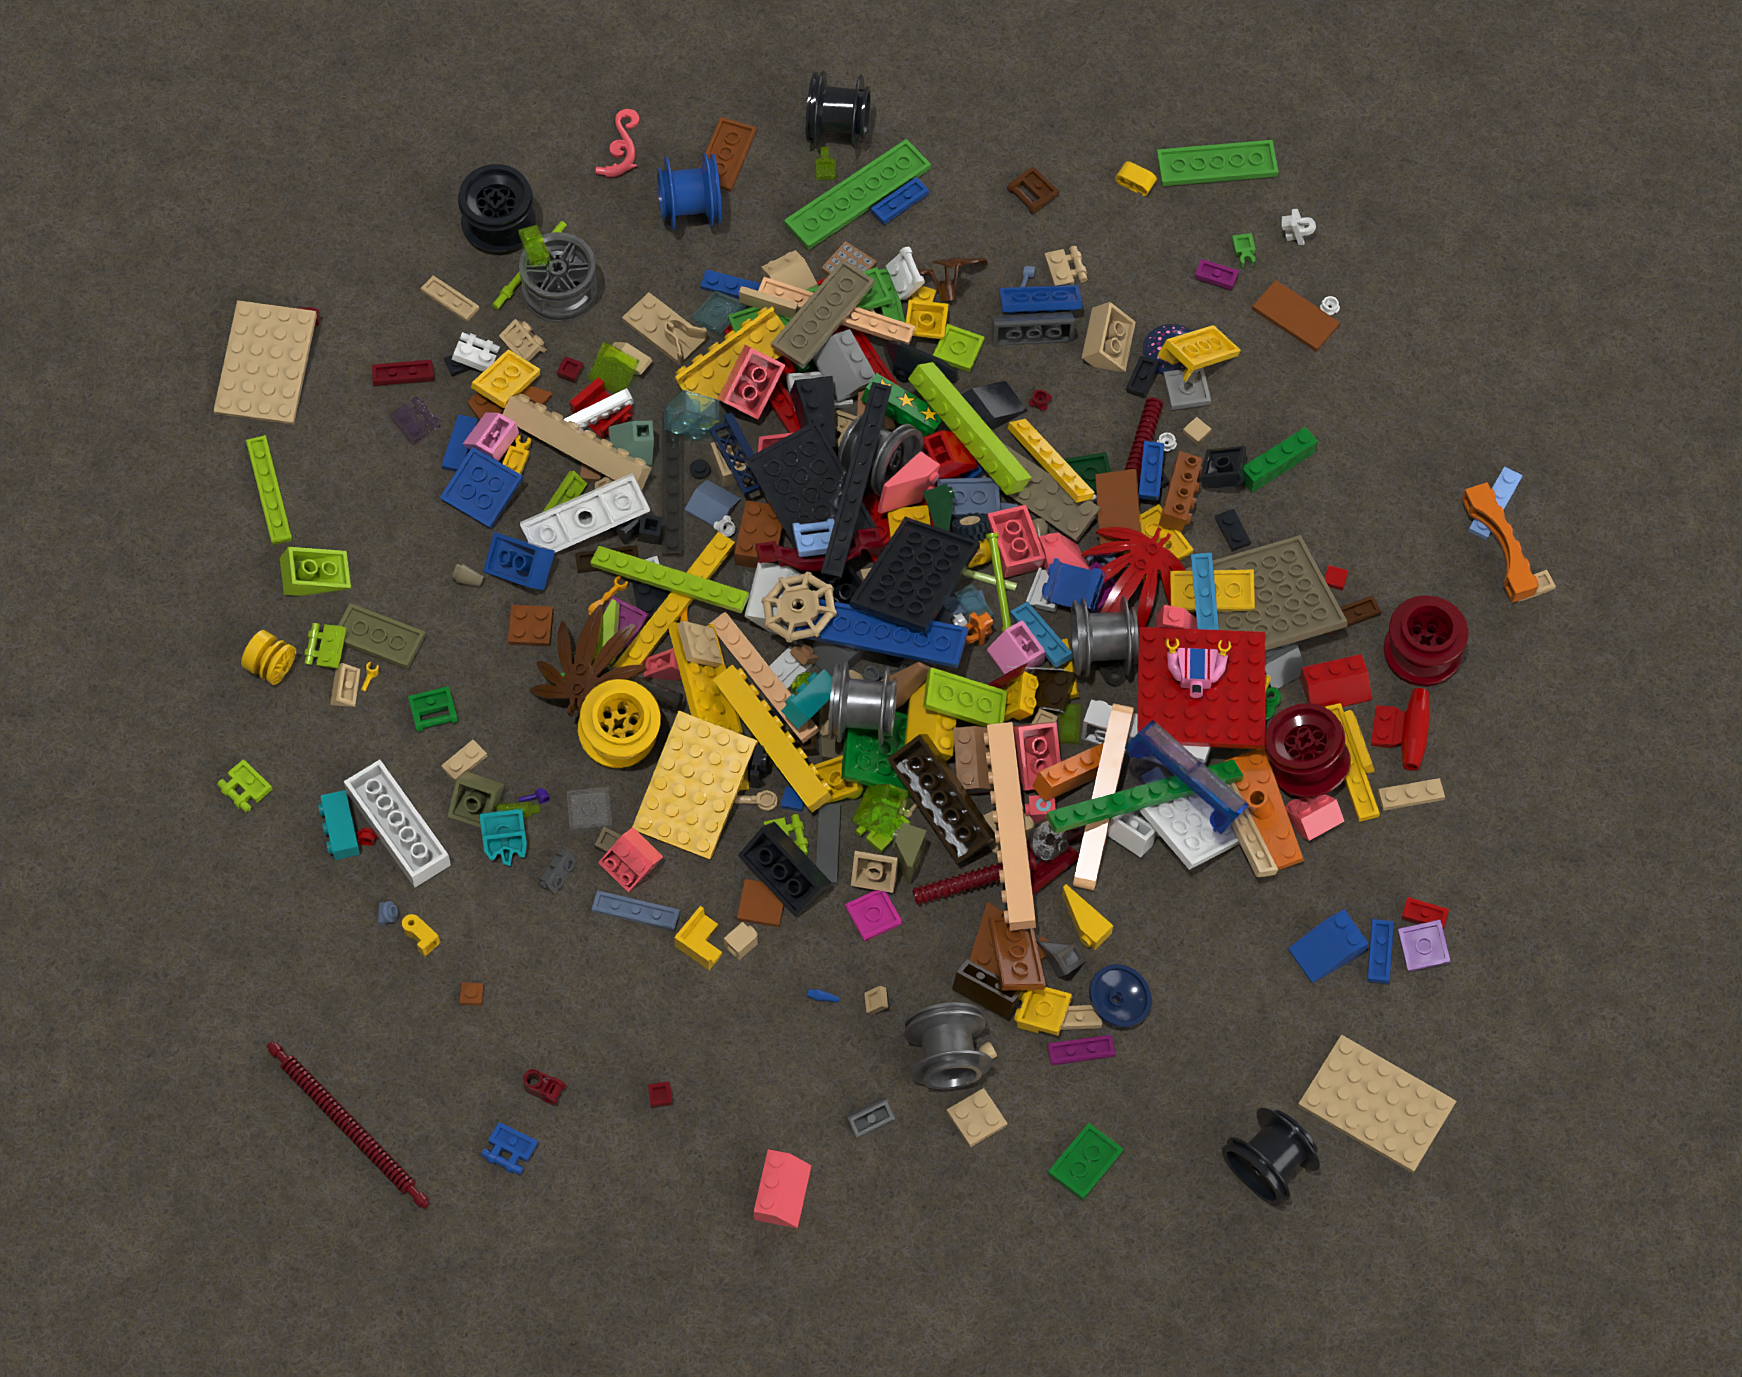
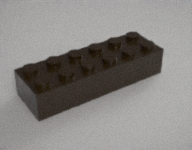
(942, 798)

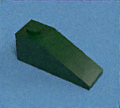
(940, 505)

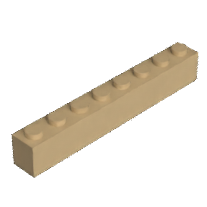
(574, 441)

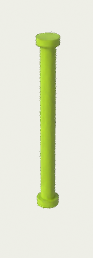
(999, 580)

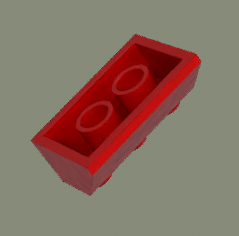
(1337, 682)

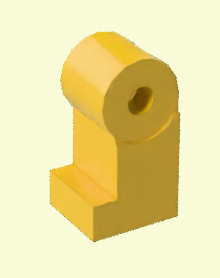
(421, 932)

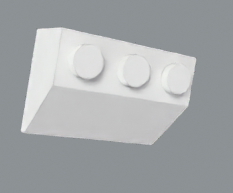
(764, 580)

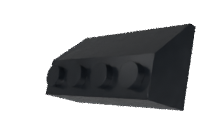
(784, 868)

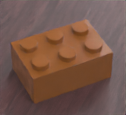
(757, 526)

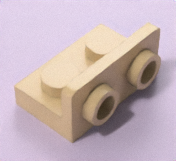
(521, 340)

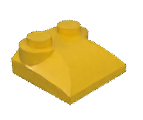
(928, 318)
(840, 788)

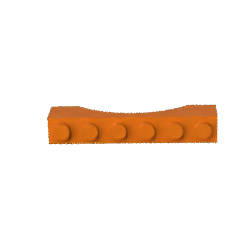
(1482, 506)

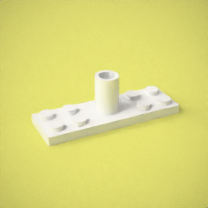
(604, 507)

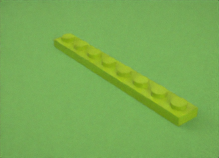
(670, 579)

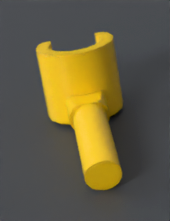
(370, 674)

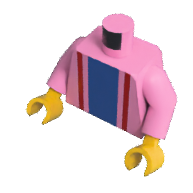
(1196, 667)

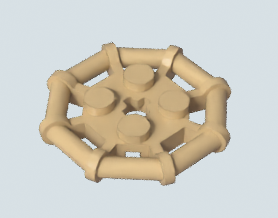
(802, 616)

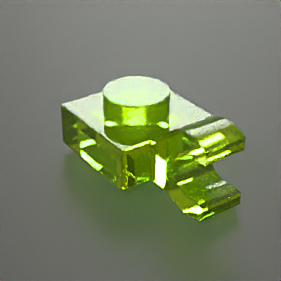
(825, 167)

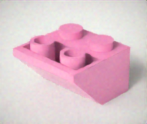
(492, 435)
(1016, 648)

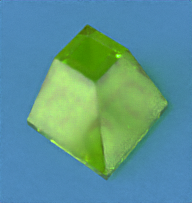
(881, 808)

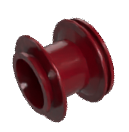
(1418, 656)
(1303, 732)

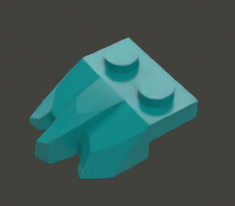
(503, 834)

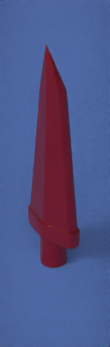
(1006, 679)

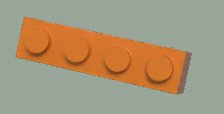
(1068, 773)

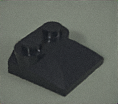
(1223, 467)

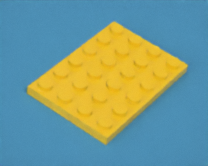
(694, 785)

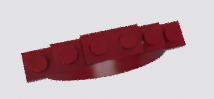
(785, 556)

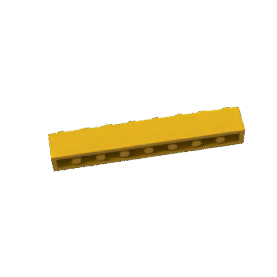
(771, 736)

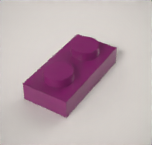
(1216, 274)

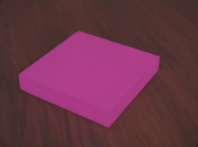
(873, 914)

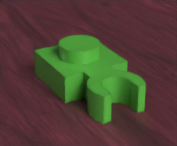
(1244, 247)

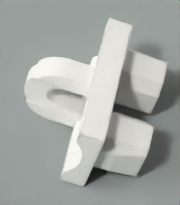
(1295, 228)

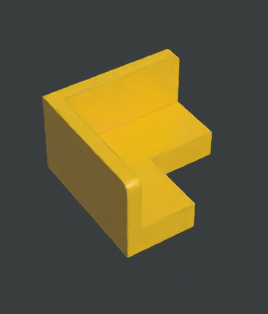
(693, 939)

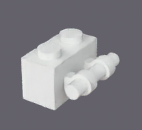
(1132, 832)

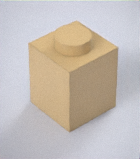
(741, 940)

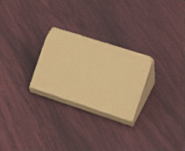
(345, 686)

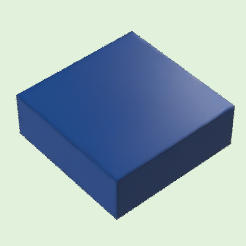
(792, 800)

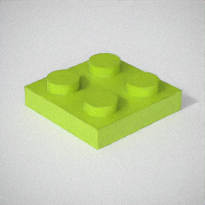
(959, 348)

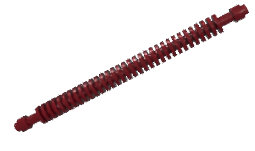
(348, 1125)

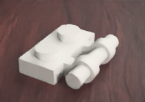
(473, 356)

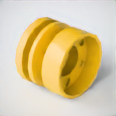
(268, 657)

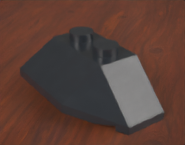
(905, 358)

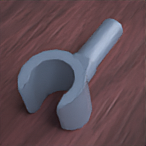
(1027, 273)

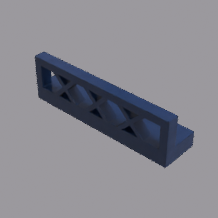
(743, 448)

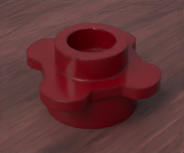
(1040, 394)

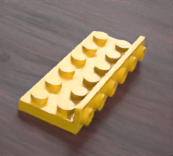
(712, 370)
(702, 693)

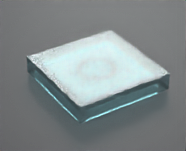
(715, 311)

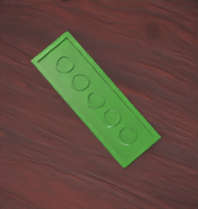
(1217, 163)

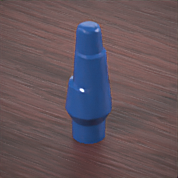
(820, 995)

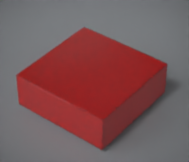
(1336, 577)

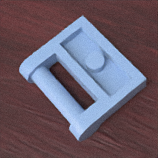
(812, 543)

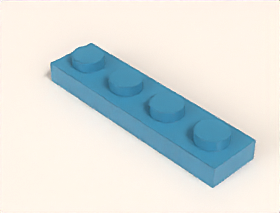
(1204, 591)
(1055, 649)

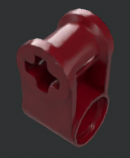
(546, 1089)

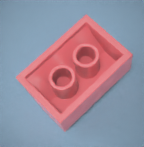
(782, 1189)

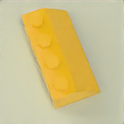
(929, 722)

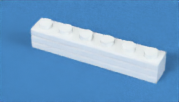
(602, 409)

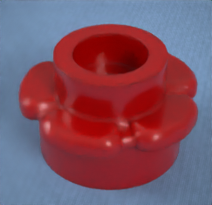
(366, 836)

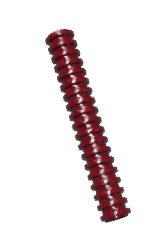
(1144, 433)
(962, 882)

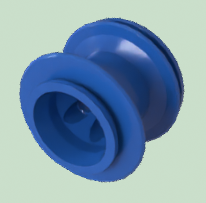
(690, 191)

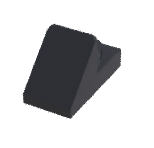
(627, 529)

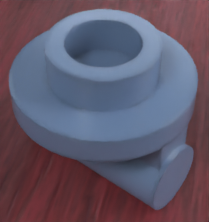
(387, 913)

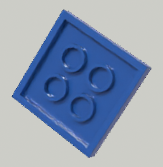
(481, 487)

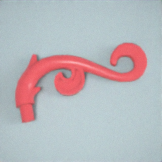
(617, 145)

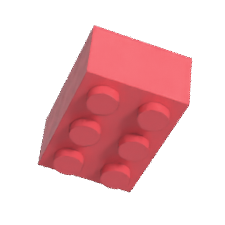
(751, 382)
(1017, 541)

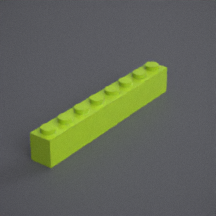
(969, 428)

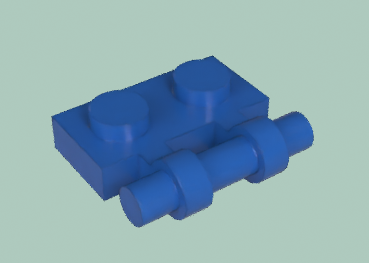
(512, 1142)

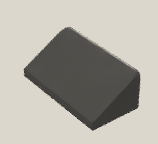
(869, 1117)

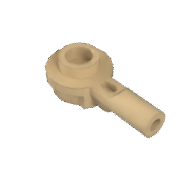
(765, 800)

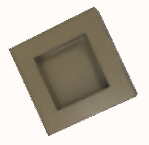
(606, 839)

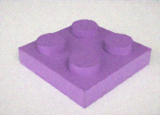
(1424, 945)

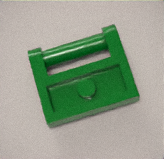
(429, 703)

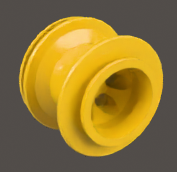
(614, 748)

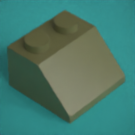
(474, 796)
(909, 847)

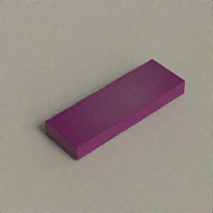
(1081, 1050)

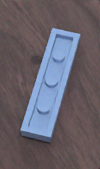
(1504, 489)

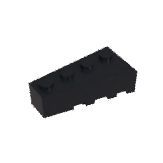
(815, 401)

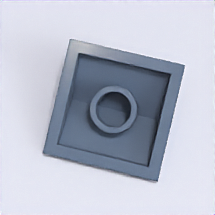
(711, 503)

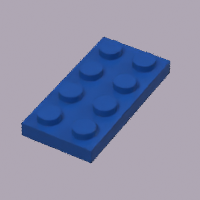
(1040, 298)

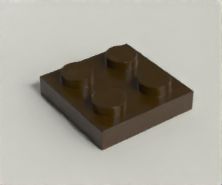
(1053, 689)

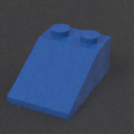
(519, 561)
(1329, 946)

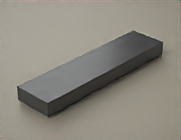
(828, 840)

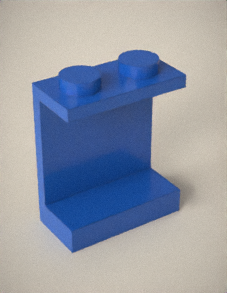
(1072, 583)

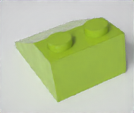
(314, 571)

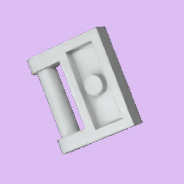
(904, 274)

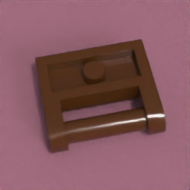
(1037, 186)

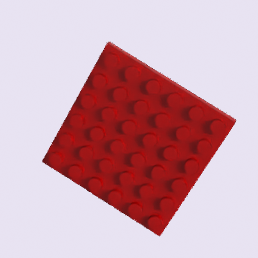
(1227, 713)

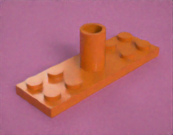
(1267, 807)

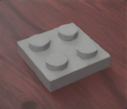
(1189, 393)

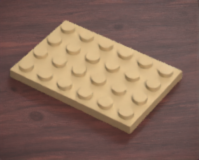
(265, 362)
(1377, 1103)

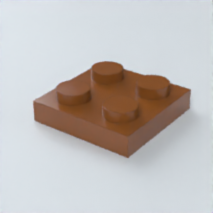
(530, 625)

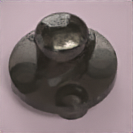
(1046, 843)

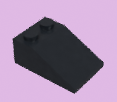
(995, 403)

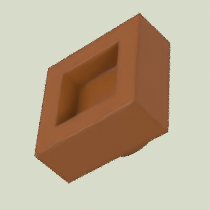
(471, 994)

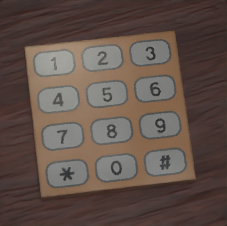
(852, 256)

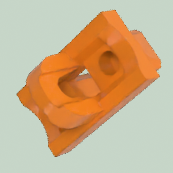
(979, 628)

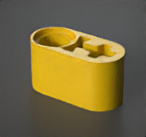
(1135, 178)

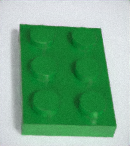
(1085, 1161)

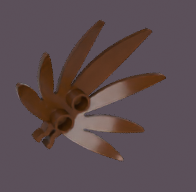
(582, 675)

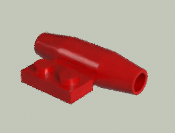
(1405, 728)

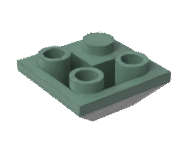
(635, 438)

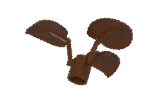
(947, 288)

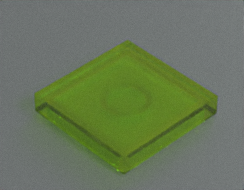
(613, 367)

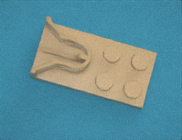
(665, 329)

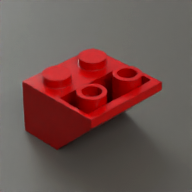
(949, 453)

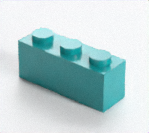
(808, 698)
(338, 825)

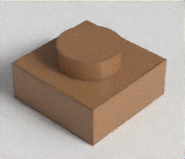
(804, 654)

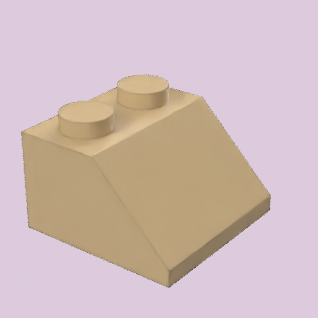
(790, 270)
(874, 871)

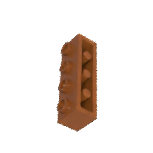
(1180, 492)

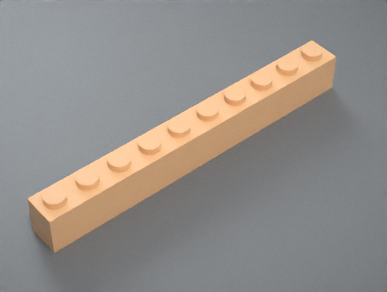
(1010, 825)

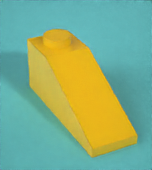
(1089, 923)

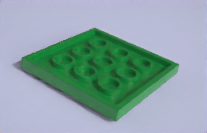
(867, 761)

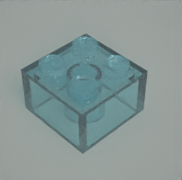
(691, 414)

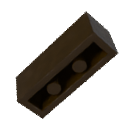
(986, 989)

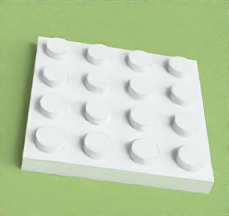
(1188, 830)

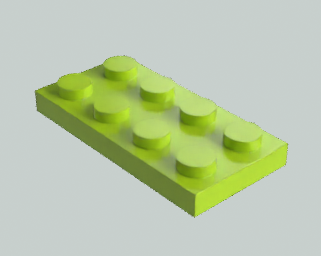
(964, 698)

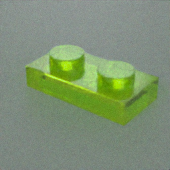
(534, 245)
(1069, 725)

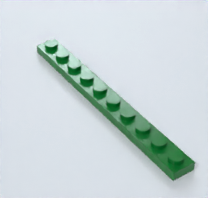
(1133, 799)

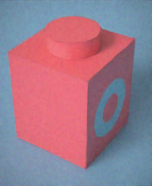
(1038, 808)

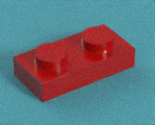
(1423, 912)

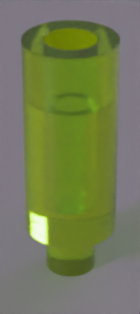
(527, 807)

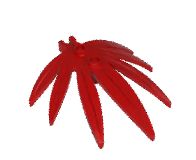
(1144, 559)

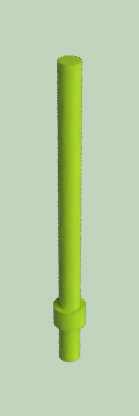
(507, 291)

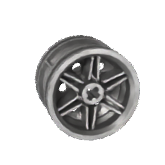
(558, 297)

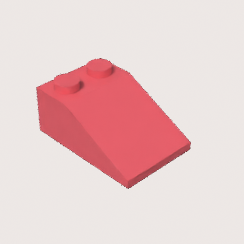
(909, 483)
(1035, 750)

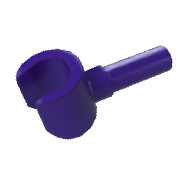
(539, 794)

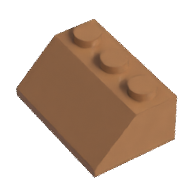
(971, 759)

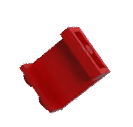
(593, 394)

